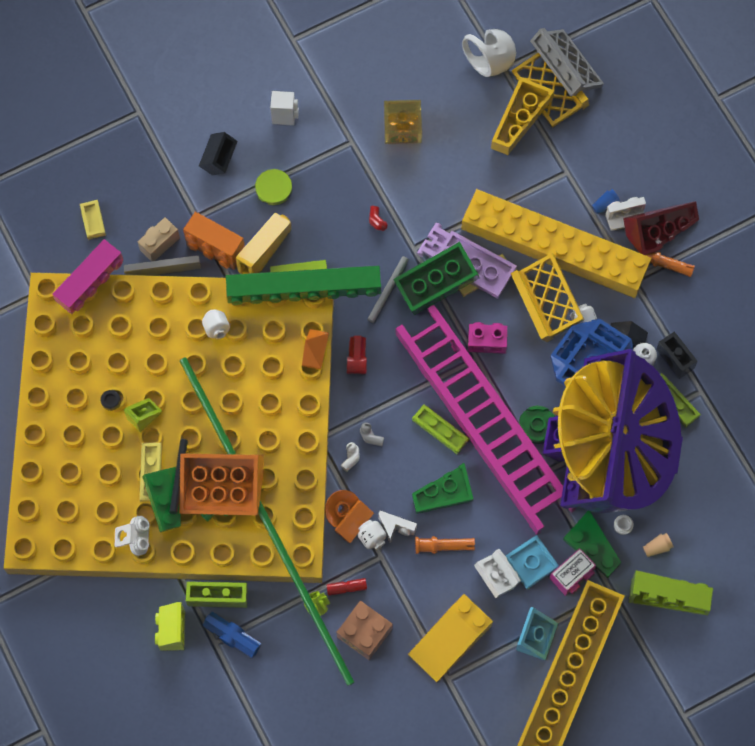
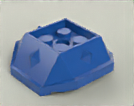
(586, 341)

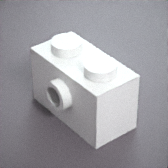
(284, 108)

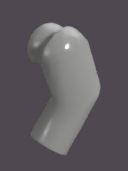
(368, 435)

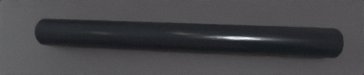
(176, 486)

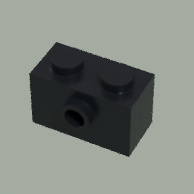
(218, 153)

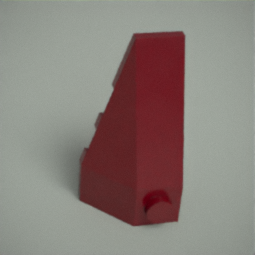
(655, 228)

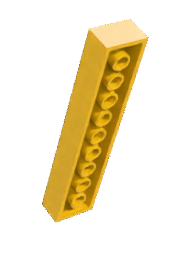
(540, 236)
(572, 667)

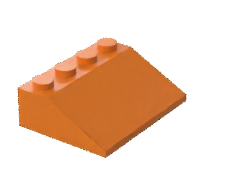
(220, 483)

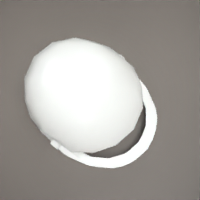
(497, 52)

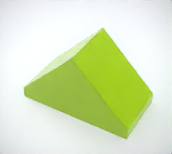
(142, 413)

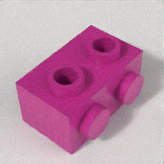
(487, 338)

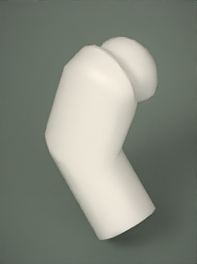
(352, 456)

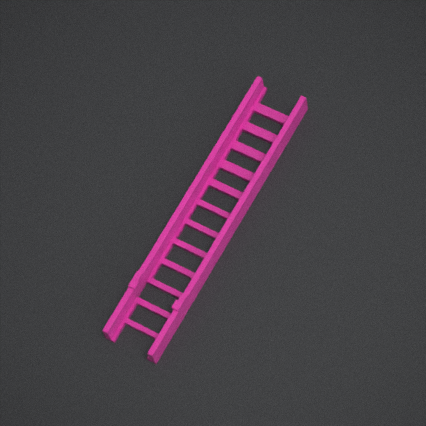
(485, 451)

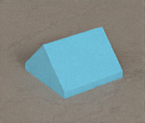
(537, 634)

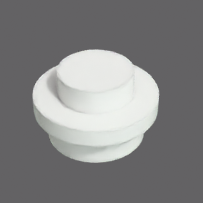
(623, 524)

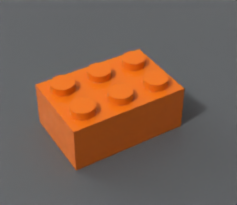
(213, 240)

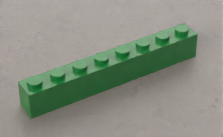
(303, 285)

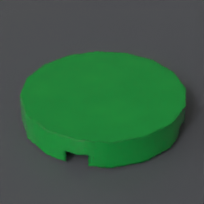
(535, 422)

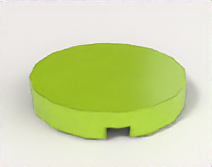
(273, 187)

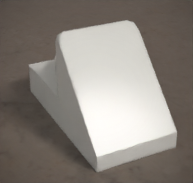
(391, 523)

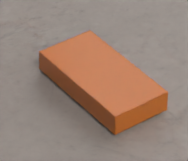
(353, 520)

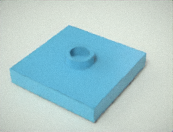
(532, 562)

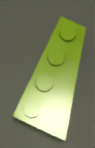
(670, 593)

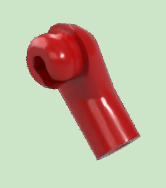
(375, 221)

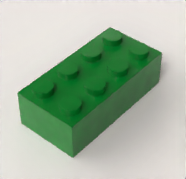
(436, 278)

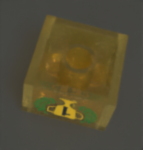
(402, 121)

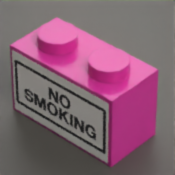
(573, 572)

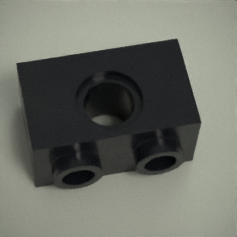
(676, 355)

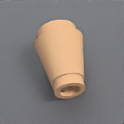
(658, 545)

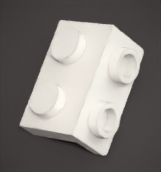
(617, 211)
(498, 573)

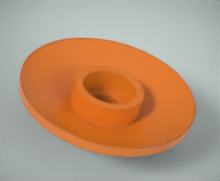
(344, 498)

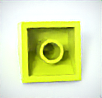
(171, 627)

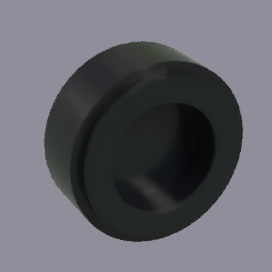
(110, 400)

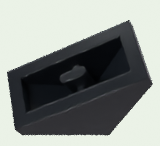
(631, 330)

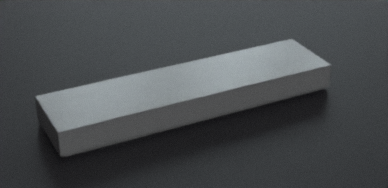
(163, 266)

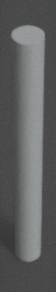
(387, 290)

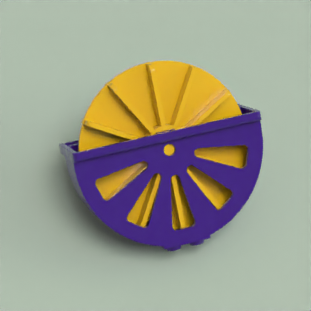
(615, 434)

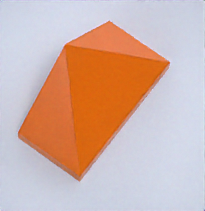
(315, 349)

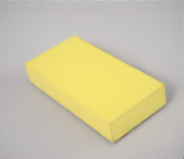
(92, 219)

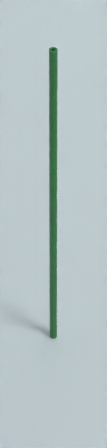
(272, 531)

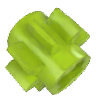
(320, 602)

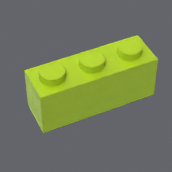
(216, 594)

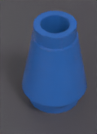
(605, 200)

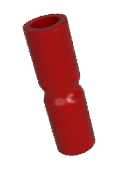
(349, 586)

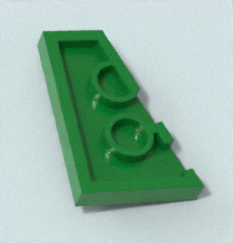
(159, 489)
(444, 492)
(593, 542)

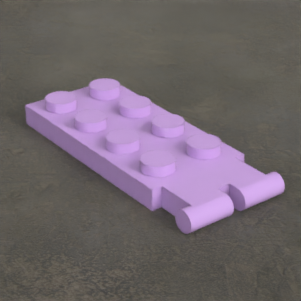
(491, 268)

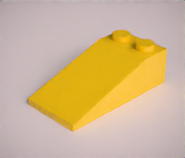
(451, 638)

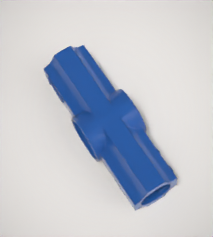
(231, 634)

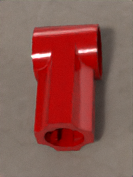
(356, 360)

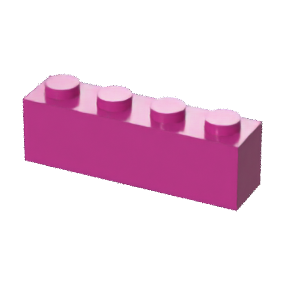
(88, 277)

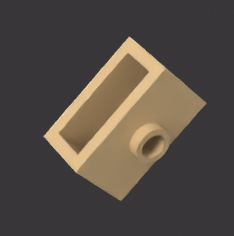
(158, 239)

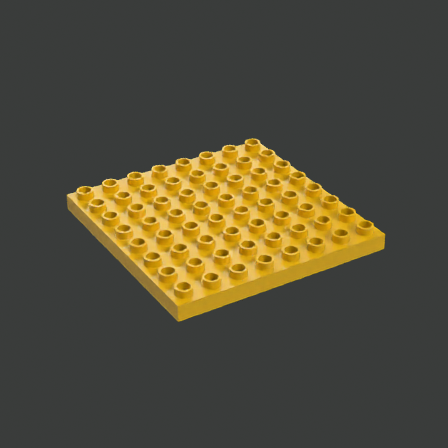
(83, 463)

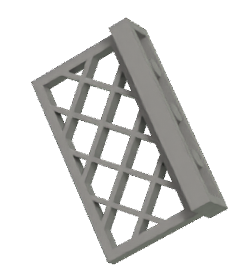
(557, 59)

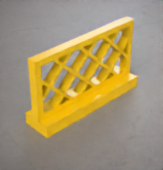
(580, 99)
(535, 308)

